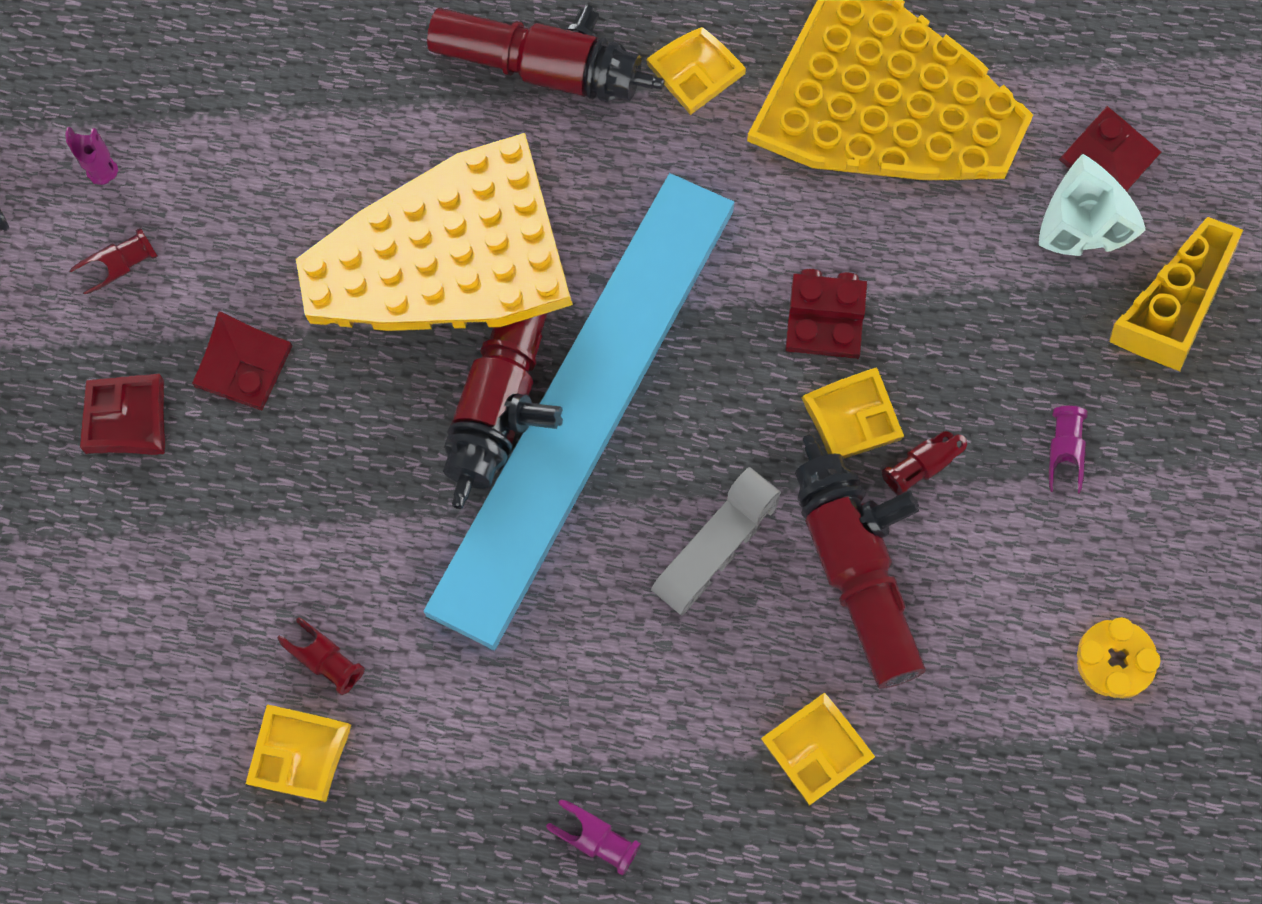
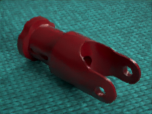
(120, 258)
(924, 461)
(325, 659)

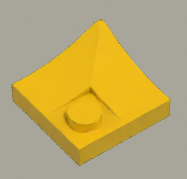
(696, 68)
(854, 414)
(817, 748)
(297, 753)

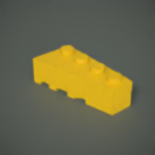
(1172, 308)

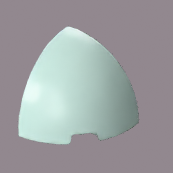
(1089, 212)

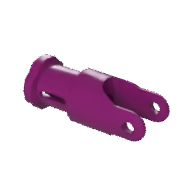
(92, 156)
(1068, 441)
(598, 839)

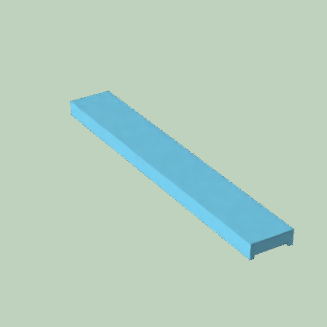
(594, 390)

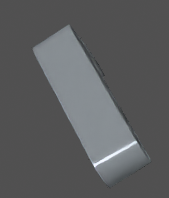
(715, 544)

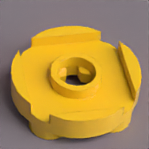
(1116, 681)

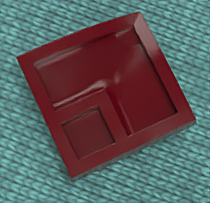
(1114, 147)
(241, 362)
(124, 415)

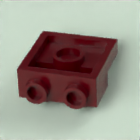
(826, 314)

